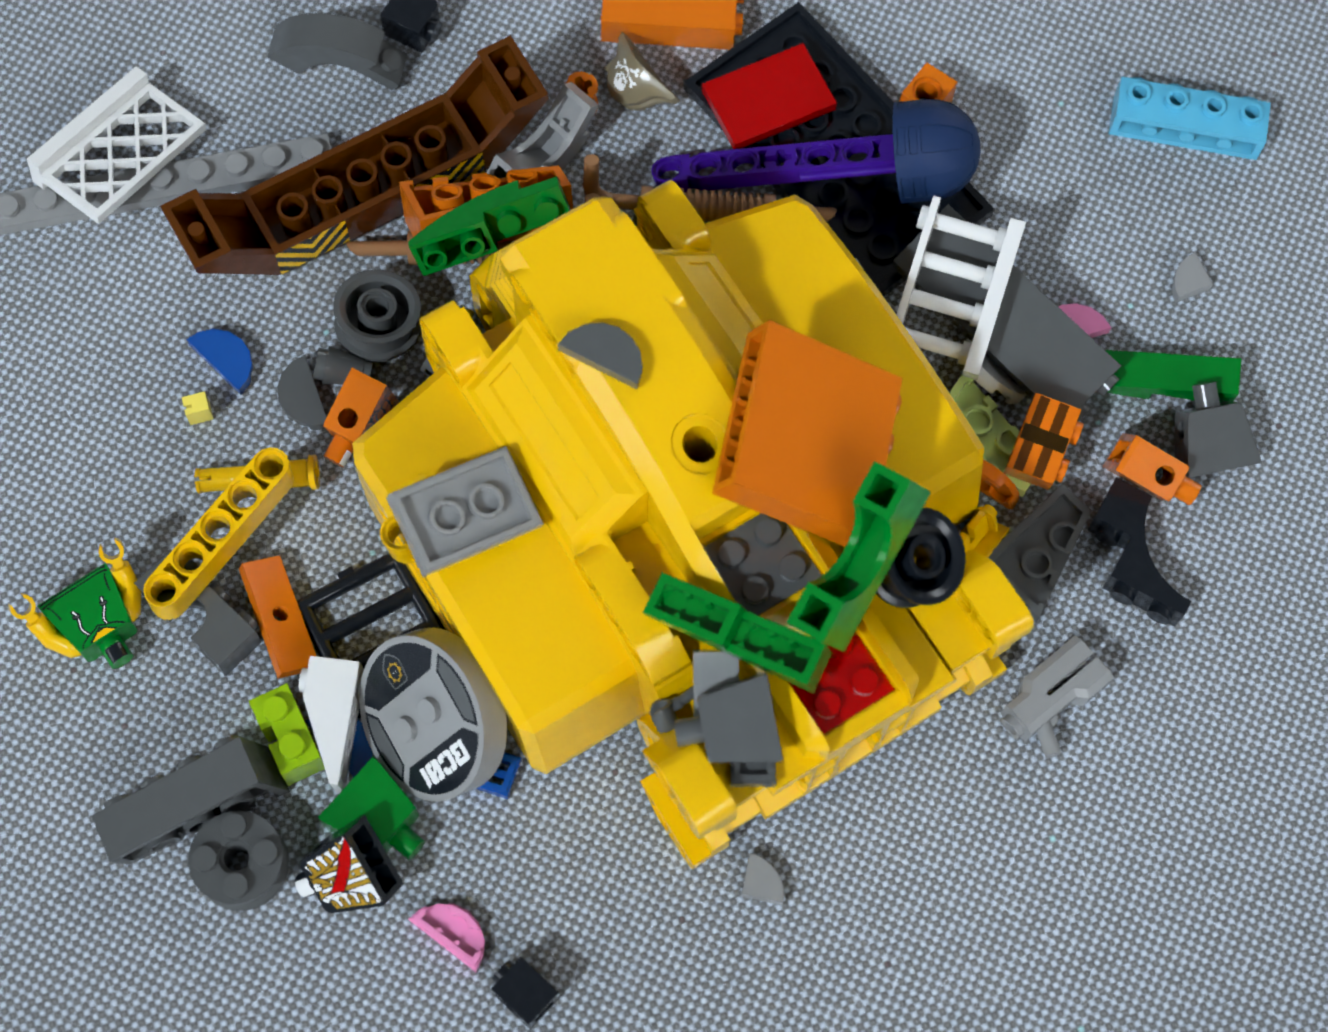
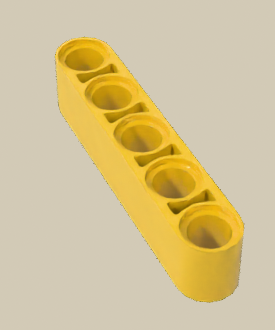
(217, 552)

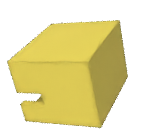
(197, 408)

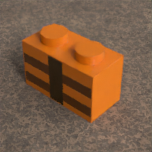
(1043, 442)

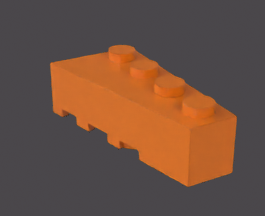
(428, 203)

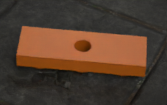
(270, 597)

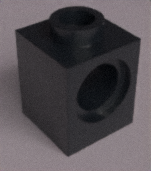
(524, 991)

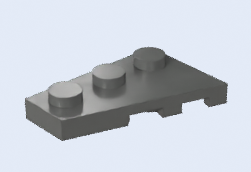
(1041, 546)

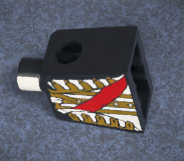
(349, 870)

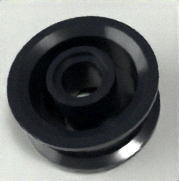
(937, 566)

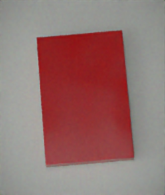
(768, 96)

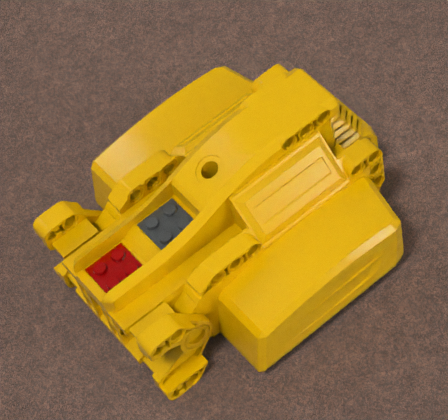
(631, 496)

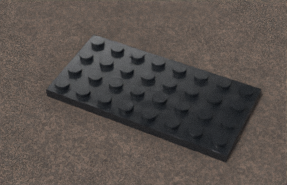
(869, 207)

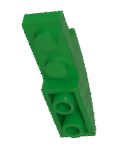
(488, 218)

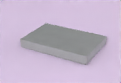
(464, 511)

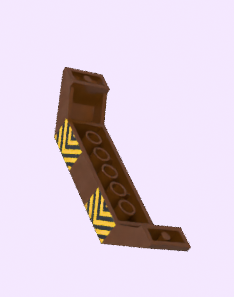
(358, 181)

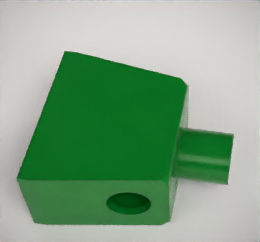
(384, 805)

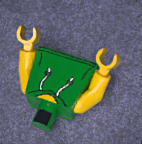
(91, 614)

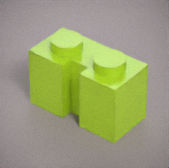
(282, 720)

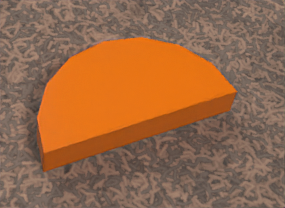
(998, 486)

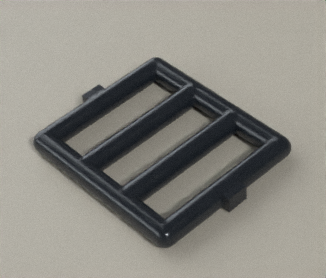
(349, 580)

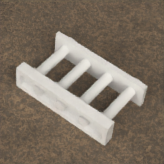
(992, 278)

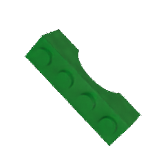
(883, 518)

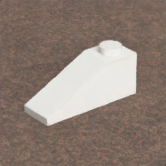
(333, 706)

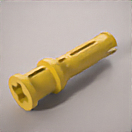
(305, 473)

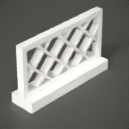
(90, 131)

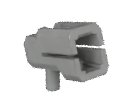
(1036, 711)

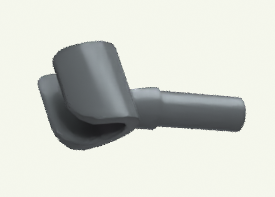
(663, 710)

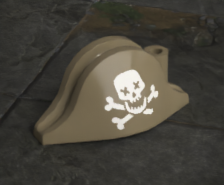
(633, 80)

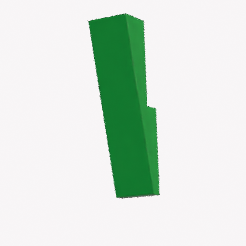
(1174, 374)
(738, 632)

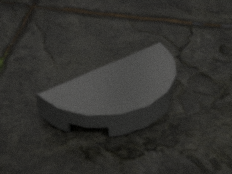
(606, 350)
(300, 396)

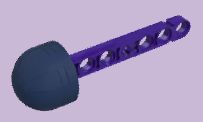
(930, 151)

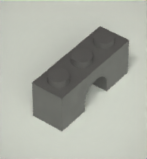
(225, 635)

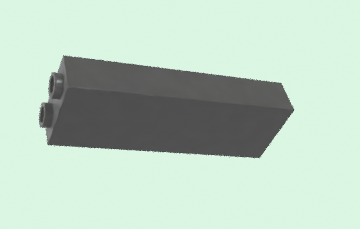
(1030, 335)

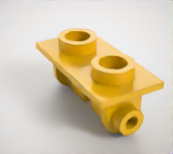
(983, 532)

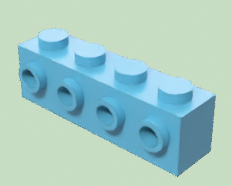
(1189, 118)

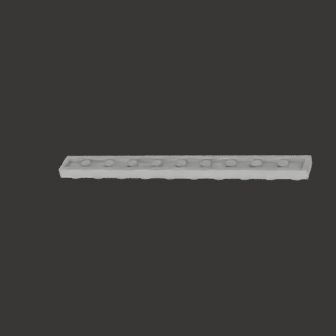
(211, 173)

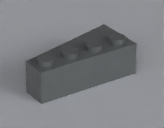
(187, 799)

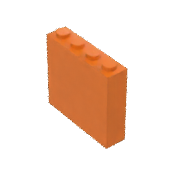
(673, 22)
(805, 431)

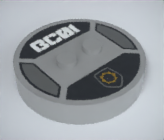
(431, 714)

